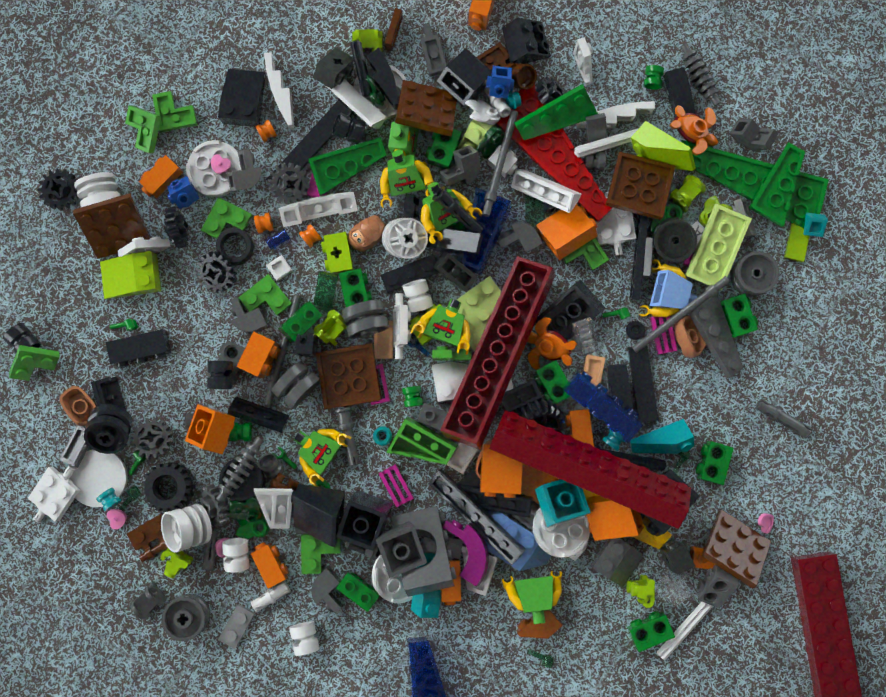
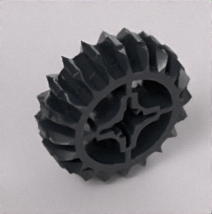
(544, 413)

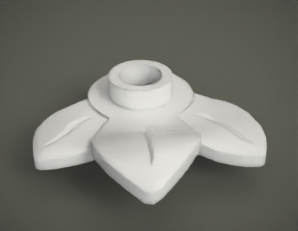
(483, 112)

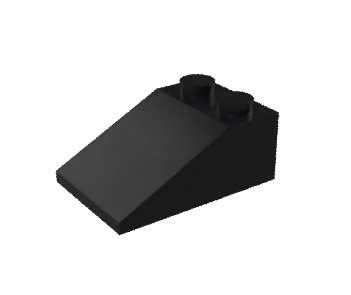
(242, 98)
(570, 308)

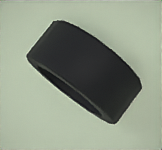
(235, 232)

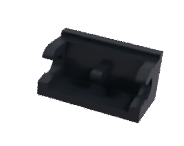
(307, 347)
(107, 392)

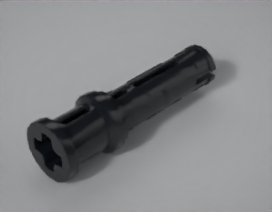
(452, 206)

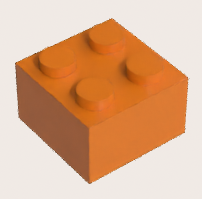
(259, 355)
(210, 429)

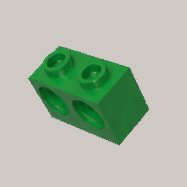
(446, 148)
(350, 291)
(733, 317)
(300, 321)
(558, 380)
(719, 464)
(358, 590)
(651, 636)

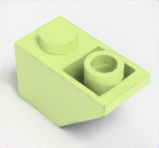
(474, 134)

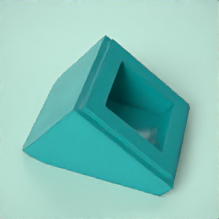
(815, 224)

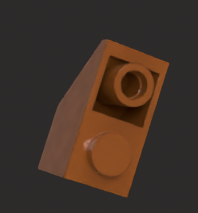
(527, 628)

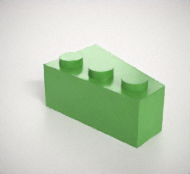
(421, 442)

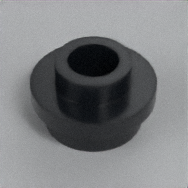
(641, 330)

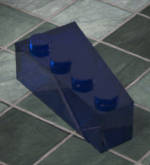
(492, 228)
(603, 405)
(423, 669)

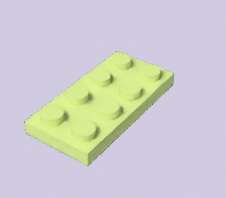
(718, 245)

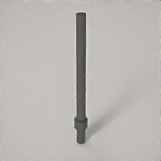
(490, 197)
(711, 291)
(280, 359)

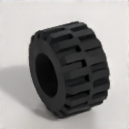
(153, 493)

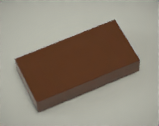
(393, 29)

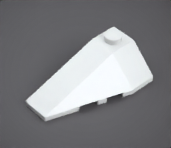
(448, 379)

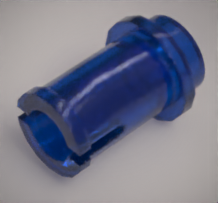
(277, 239)

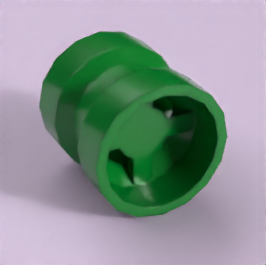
(653, 77)
(412, 396)
(241, 432)

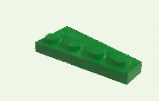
(560, 113)
(340, 165)
(776, 191)

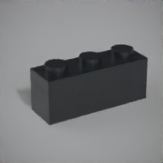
(138, 348)

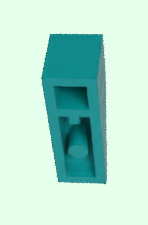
(665, 440)
(427, 604)

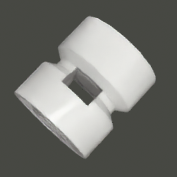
(417, 295)
(235, 555)
(304, 638)

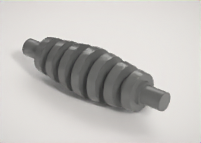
(700, 74)
(239, 469)

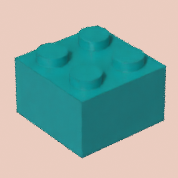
(561, 502)

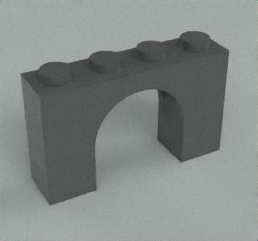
(437, 573)

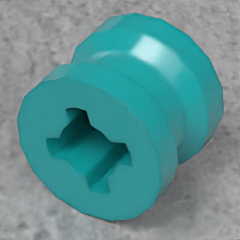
(613, 439)
(108, 499)

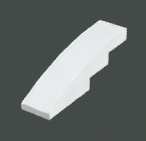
(282, 95)
(623, 112)

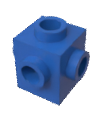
(500, 82)
(182, 193)

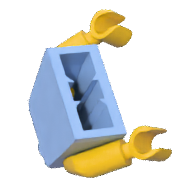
(670, 291)

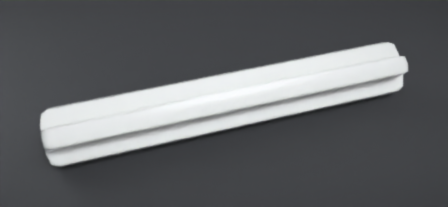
(604, 144)
(684, 629)

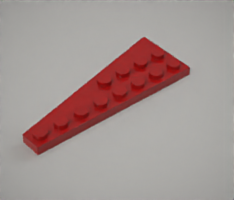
(557, 158)

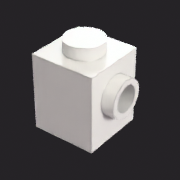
(510, 162)

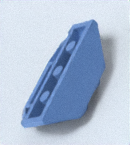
(533, 556)

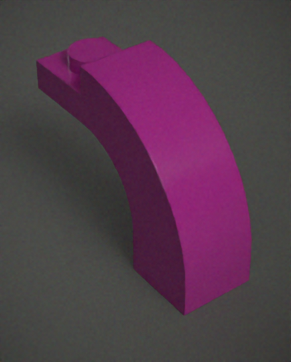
(477, 551)

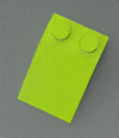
(659, 146)
(130, 275)

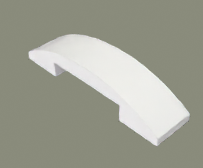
(317, 207)

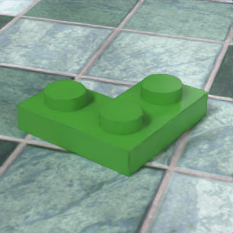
(170, 117)
(147, 126)
(224, 213)
(592, 254)
(265, 291)
(443, 354)
(31, 357)
(312, 553)

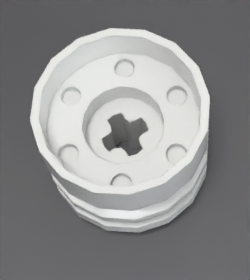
(96, 188)
(395, 242)
(186, 527)

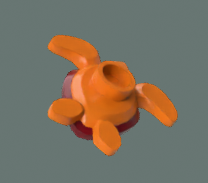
(695, 129)
(549, 345)

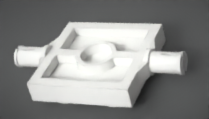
(616, 229)
(401, 334)
(54, 494)

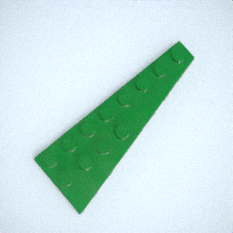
(747, 176)

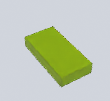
(796, 244)

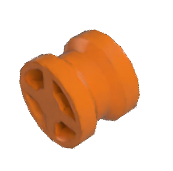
(266, 131)
(263, 223)
(310, 235)

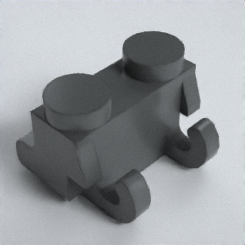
(147, 601)

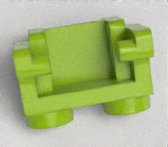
(369, 38)
(687, 193)
(331, 327)
(177, 562)
(642, 589)

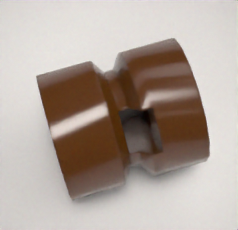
(523, 75)

